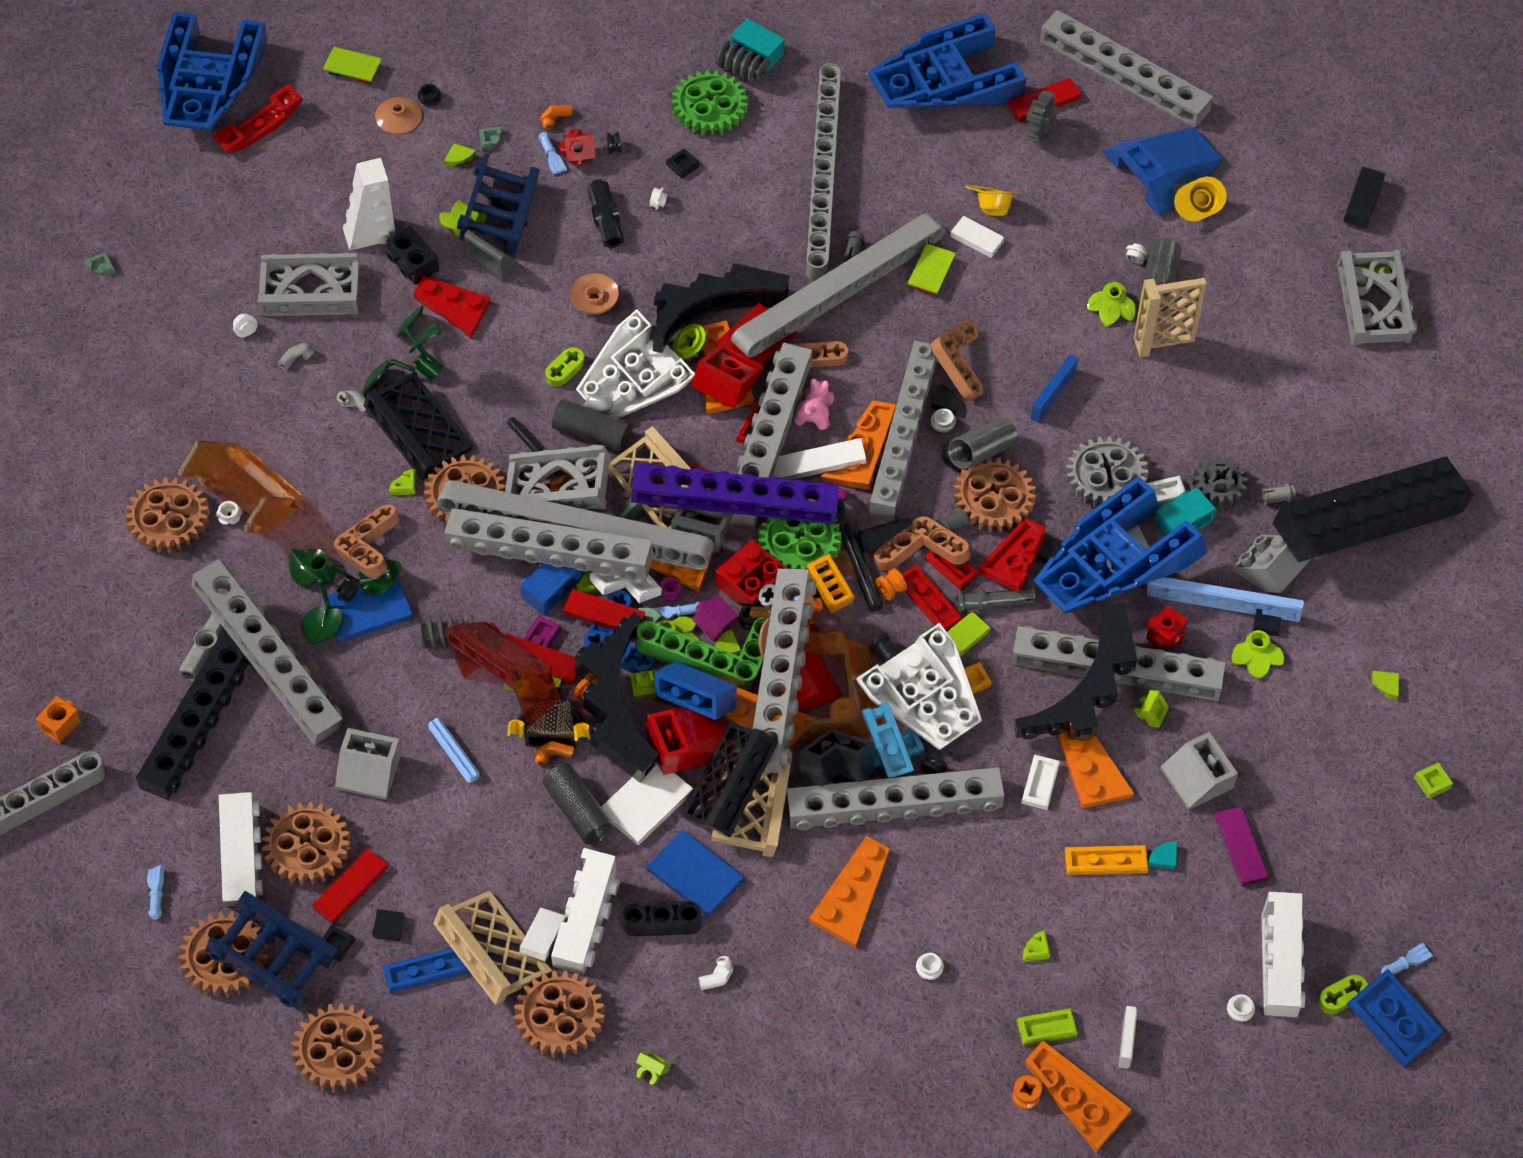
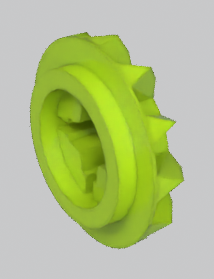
(682, 341)

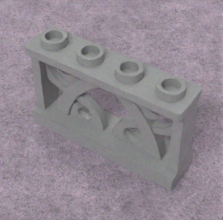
(317, 303)
(1359, 322)
(569, 460)

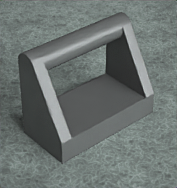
(488, 256)
(713, 532)

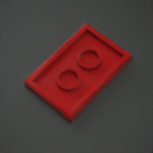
(763, 357)

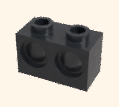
(412, 255)

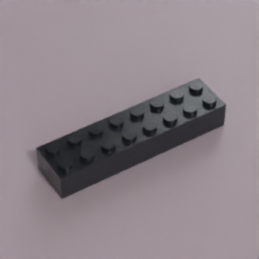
(1372, 509)

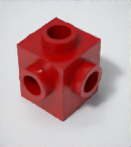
(586, 148)
(1166, 629)

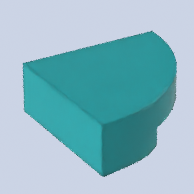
(1164, 856)

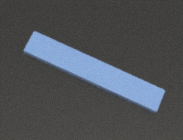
(1225, 598)

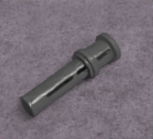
(981, 599)

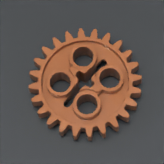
(467, 472)
(995, 494)
(167, 515)
(291, 860)
(194, 953)
(548, 1035)
(327, 1069)

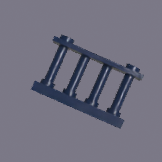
(515, 218)
(277, 925)

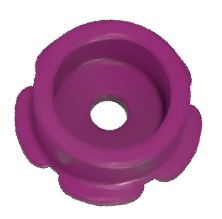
(671, 583)

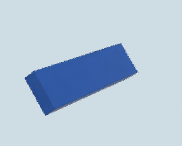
(425, 969)

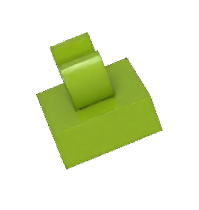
(643, 685)
(1153, 708)
(1433, 780)
(654, 1064)

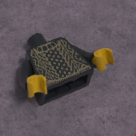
(559, 724)

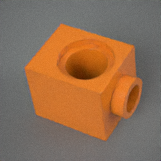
(58, 729)

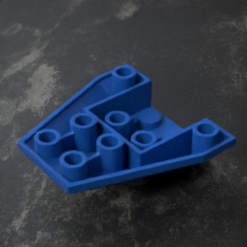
(1166, 163)

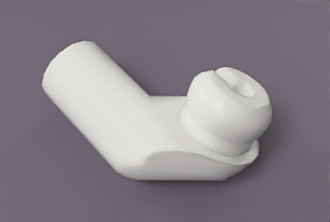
(720, 975)

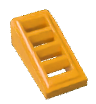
(838, 579)

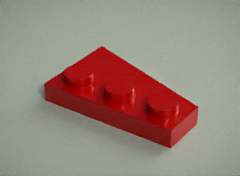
(457, 305)
(1015, 556)

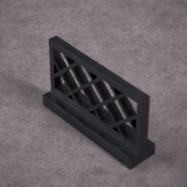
(399, 431)
(739, 782)

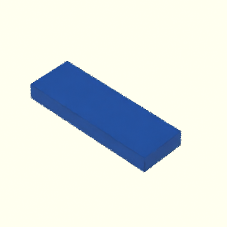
(1054, 388)

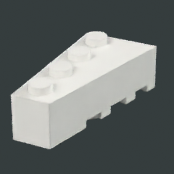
(370, 208)
(239, 846)

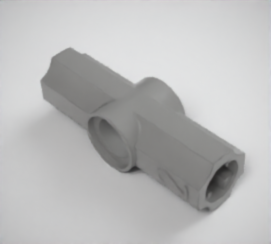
(199, 653)

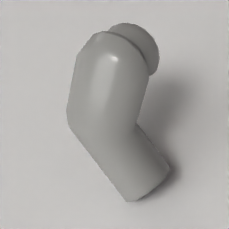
(293, 353)
(352, 399)
(599, 403)

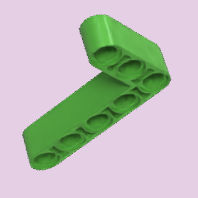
(708, 654)

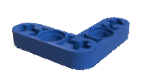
(599, 633)

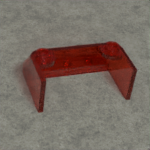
(485, 646)

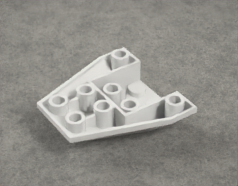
(632, 371)
(926, 688)

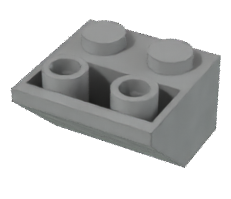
(1269, 564)
(367, 763)
(1200, 771)

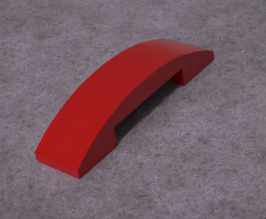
(262, 123)

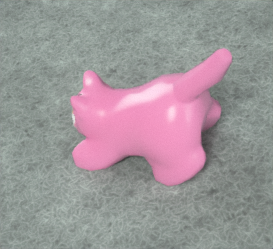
(815, 405)

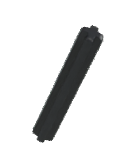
(861, 567)

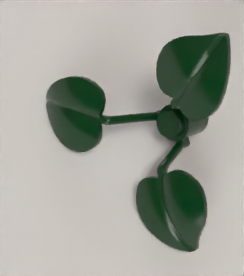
(424, 361)
(313, 565)

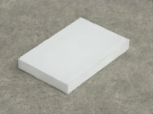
(643, 806)

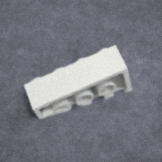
(586, 912)
(1282, 954)

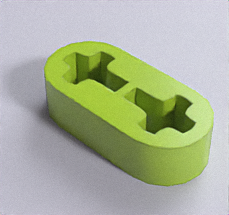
(562, 365)
(1340, 989)

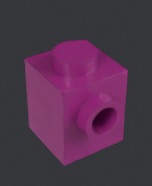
(714, 617)

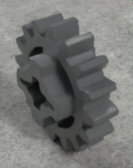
(1041, 116)
(1220, 481)

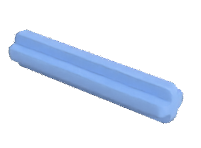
(454, 750)

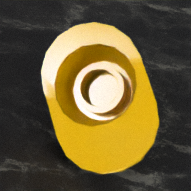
(1200, 199)
(993, 201)

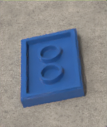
(371, 613)
(695, 873)
(1395, 1018)

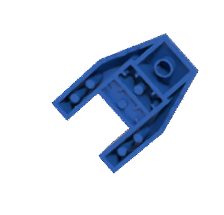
(936, 76)
(199, 84)
(1106, 561)

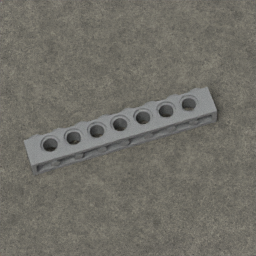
(1126, 68)
(791, 359)
(903, 433)
(479, 531)
(788, 585)
(1154, 677)
(315, 726)
(906, 789)

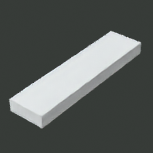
(820, 460)

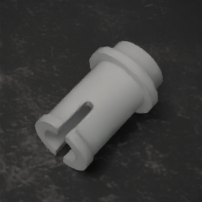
(1279, 494)

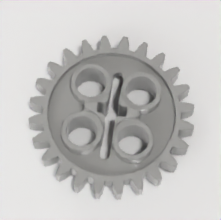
(1087, 470)

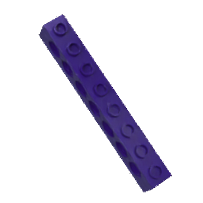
(723, 500)

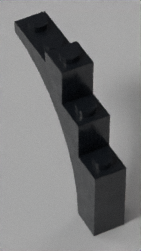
(709, 293)
(1098, 688)
(614, 733)

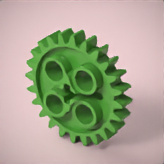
(709, 102)
(799, 541)

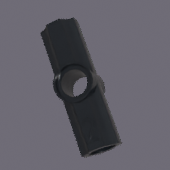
(605, 213)

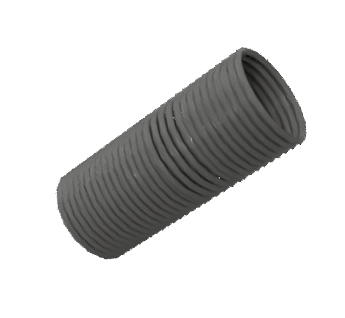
(1162, 263)
(585, 422)
(982, 443)
(574, 801)

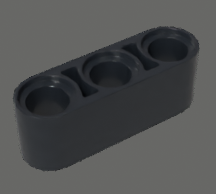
(1364, 197)
(650, 911)

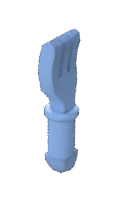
(554, 160)
(671, 612)
(155, 882)
(1414, 957)

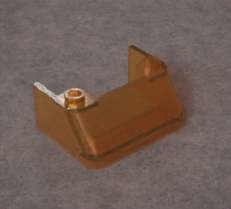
(245, 480)
(844, 712)

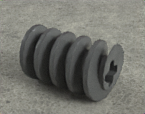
(741, 63)
(436, 631)

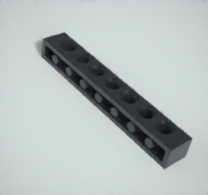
(202, 690)

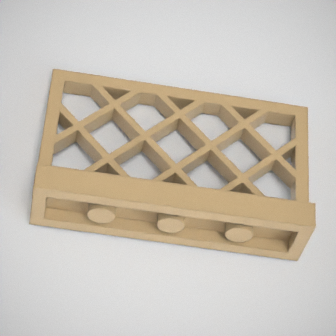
(1150, 315)
(665, 456)
(771, 819)
(475, 953)

